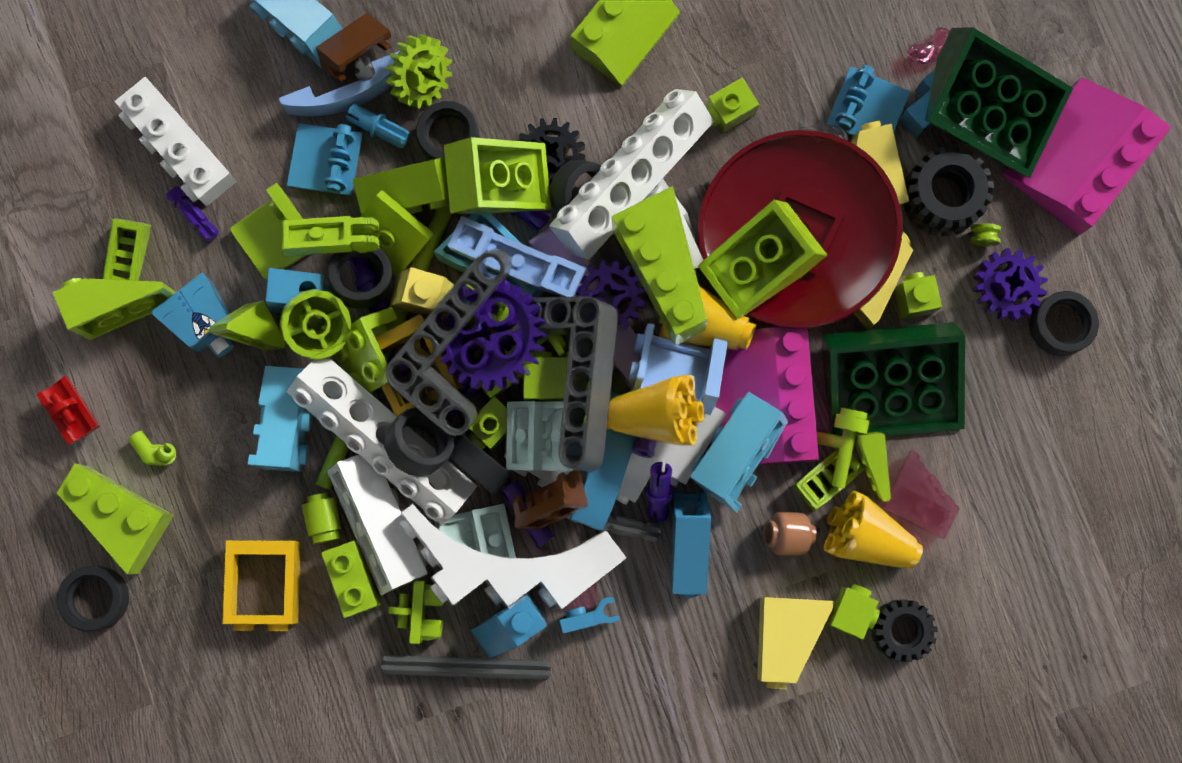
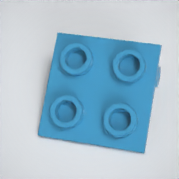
(867, 100)
(325, 159)

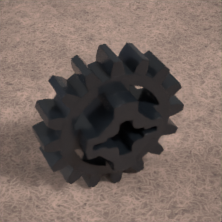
(559, 144)

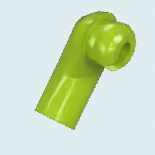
(152, 453)

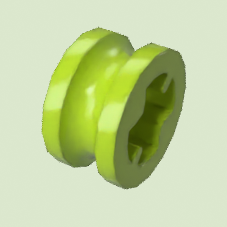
(985, 234)

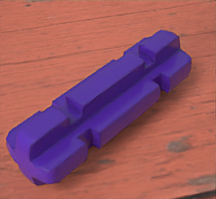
(192, 214)

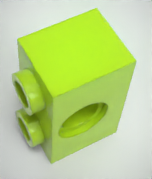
(351, 579)

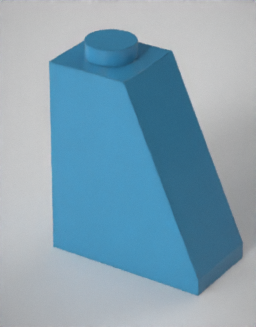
(690, 544)
(509, 626)

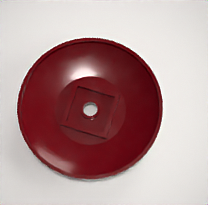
(839, 199)

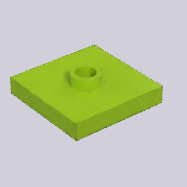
(399, 232)

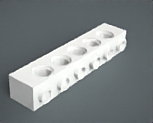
(631, 172)
(362, 437)

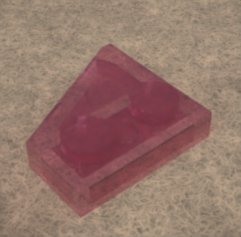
(920, 498)

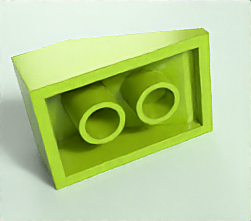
(496, 176)
(762, 258)
(104, 305)

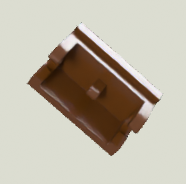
(351, 43)
(551, 502)

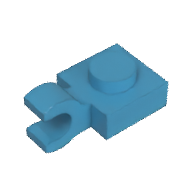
(579, 618)

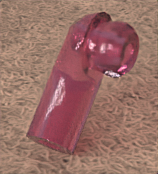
(928, 51)

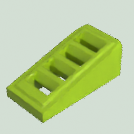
(113, 251)
(873, 455)
(806, 492)

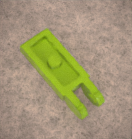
(329, 235)

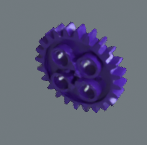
(495, 364)

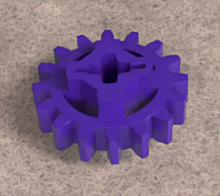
(1024, 285)
(622, 293)

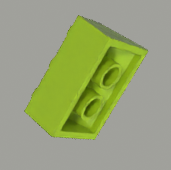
(621, 34)

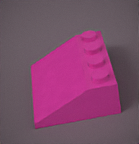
(1091, 155)
(779, 373)

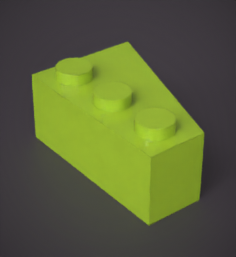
(407, 185)
(115, 516)

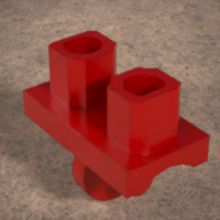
(68, 410)

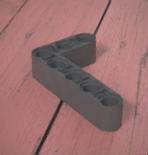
(441, 336)
(581, 367)

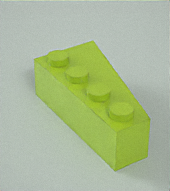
(662, 260)

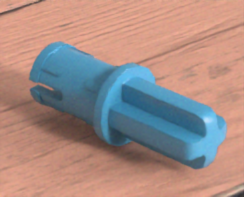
(377, 125)

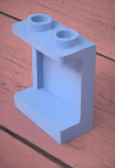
(662, 360)

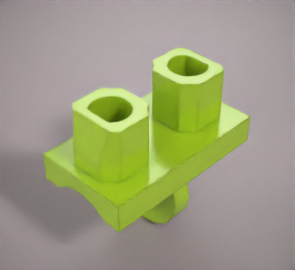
(421, 628)

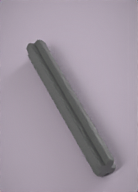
(466, 667)

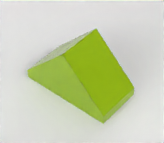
(252, 326)

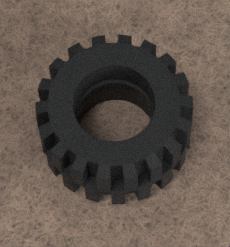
(965, 173)

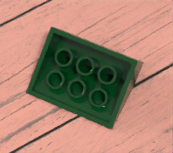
(995, 99)
(899, 376)

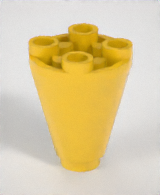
(720, 325)
(659, 412)
(869, 535)

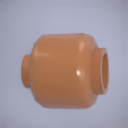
(789, 534)

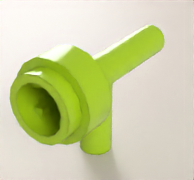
(851, 423)

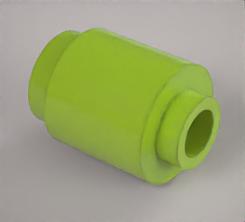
(321, 518)

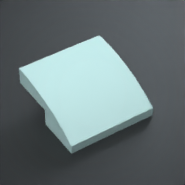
(534, 436)
(482, 530)

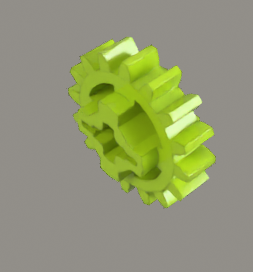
(419, 70)

